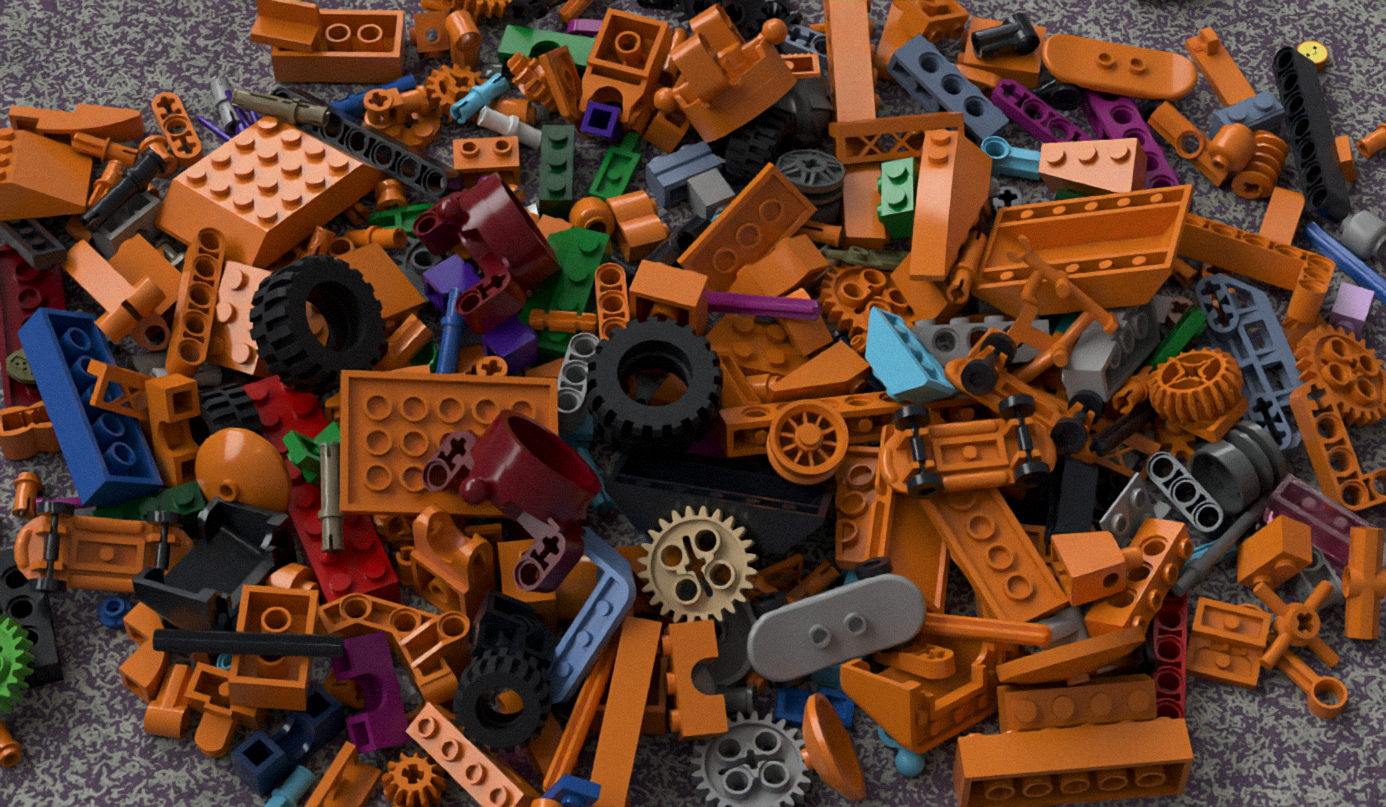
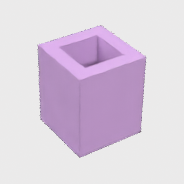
(1351, 309)

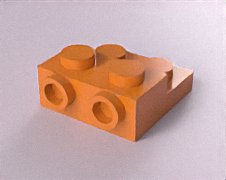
(932, 18)

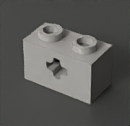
(132, 218)

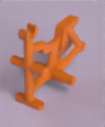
(1058, 346)

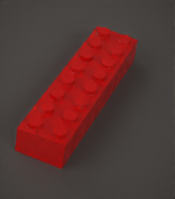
(364, 563)

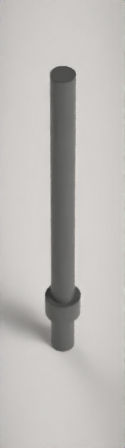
(1199, 568)

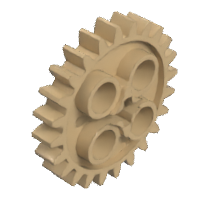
(728, 551)

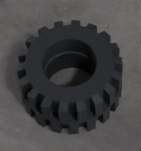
(760, 142)
(224, 408)
(497, 728)

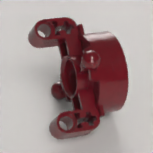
(500, 241)
(531, 481)

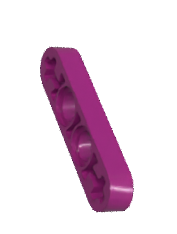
(1048, 119)

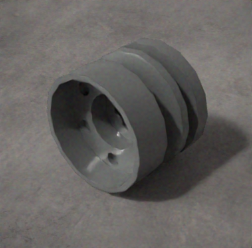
(818, 179)
(1239, 466)

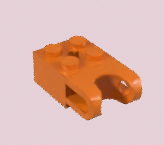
(448, 565)

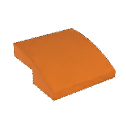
(1227, 643)

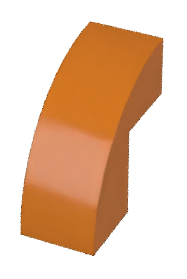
(145, 667)

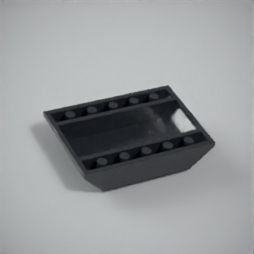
(758, 498)

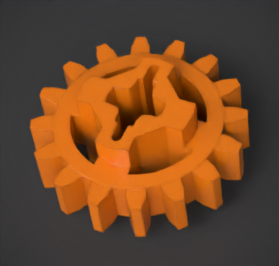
(531, 80)
(449, 87)

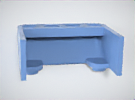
(595, 621)

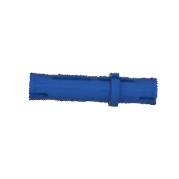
(355, 104)
(451, 336)

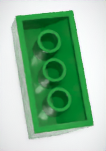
(569, 288)

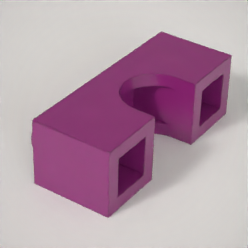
(383, 718)

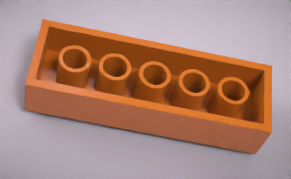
(1073, 764)

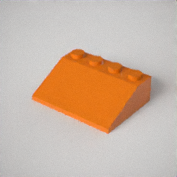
(41, 177)

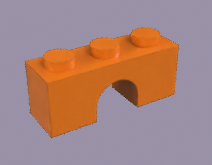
(170, 406)
(694, 713)

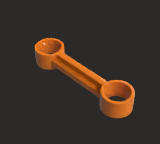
(1307, 679)

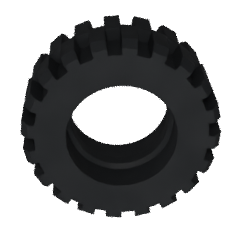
(285, 335)
(654, 347)

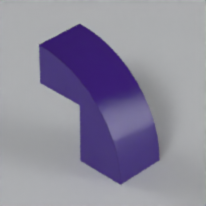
(603, 121)

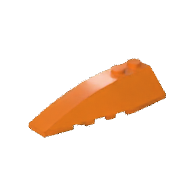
(948, 201)

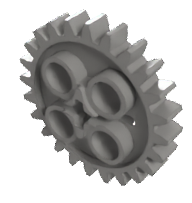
(744, 740)

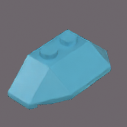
(904, 361)

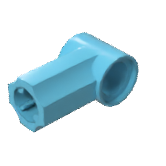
(1010, 159)

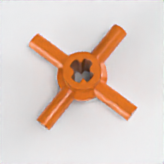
(1296, 624)

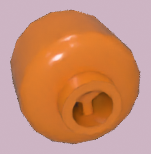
(1232, 148)
(592, 215)

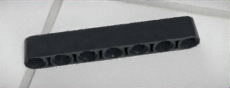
(1311, 135)
(378, 149)

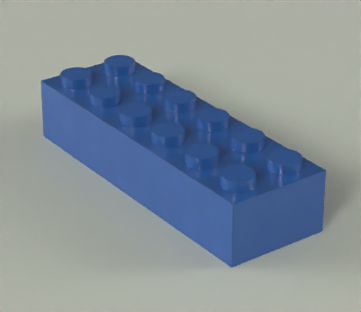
(100, 446)

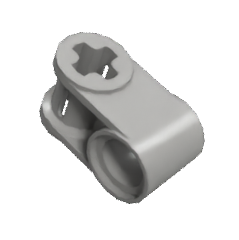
(1308, 579)

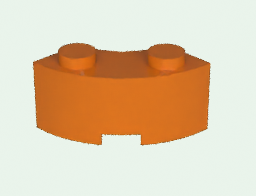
(791, 265)

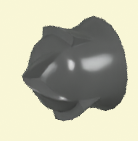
(811, 106)

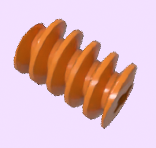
(1263, 169)

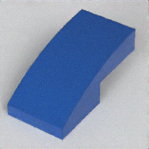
(791, 704)

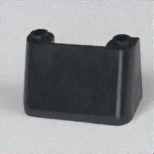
(235, 549)

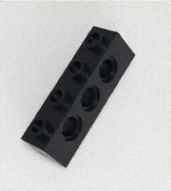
(39, 623)

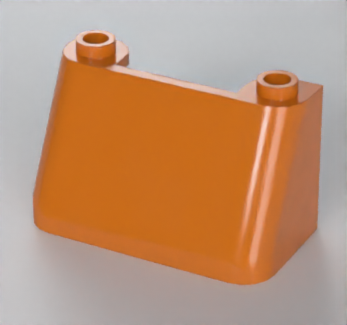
(926, 710)

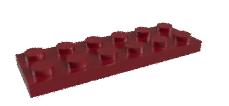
(21, 295)

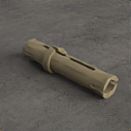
(292, 110)
(330, 493)

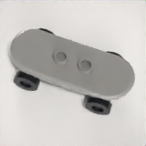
(836, 625)

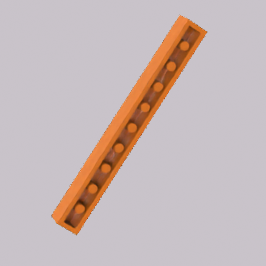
(853, 99)

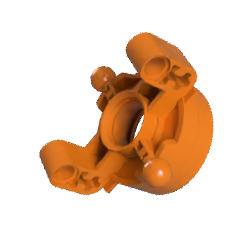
(725, 75)

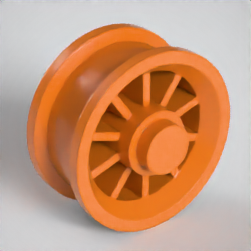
(807, 442)

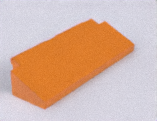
(908, 537)

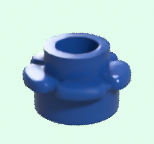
(111, 619)

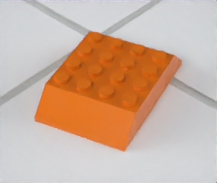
(265, 191)
(1108, 244)

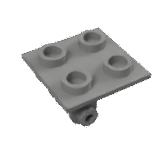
(1128, 512)

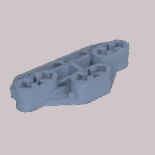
(1258, 387)

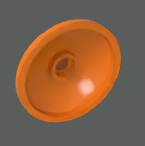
(243, 469)
(831, 749)

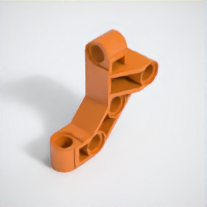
(126, 306)
(430, 653)

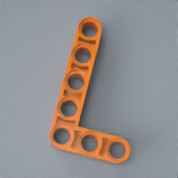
(1263, 260)

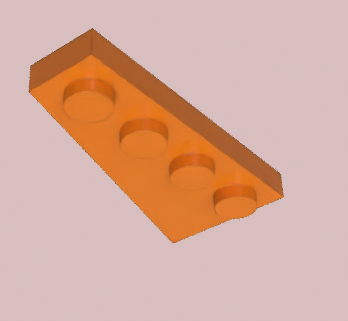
(853, 504)

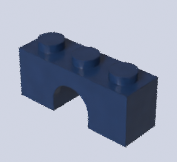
(267, 761)

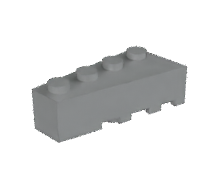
(1107, 361)

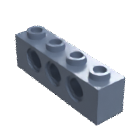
(930, 89)

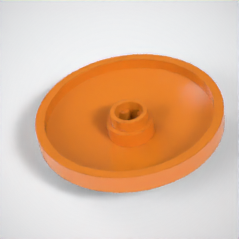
(1073, 660)

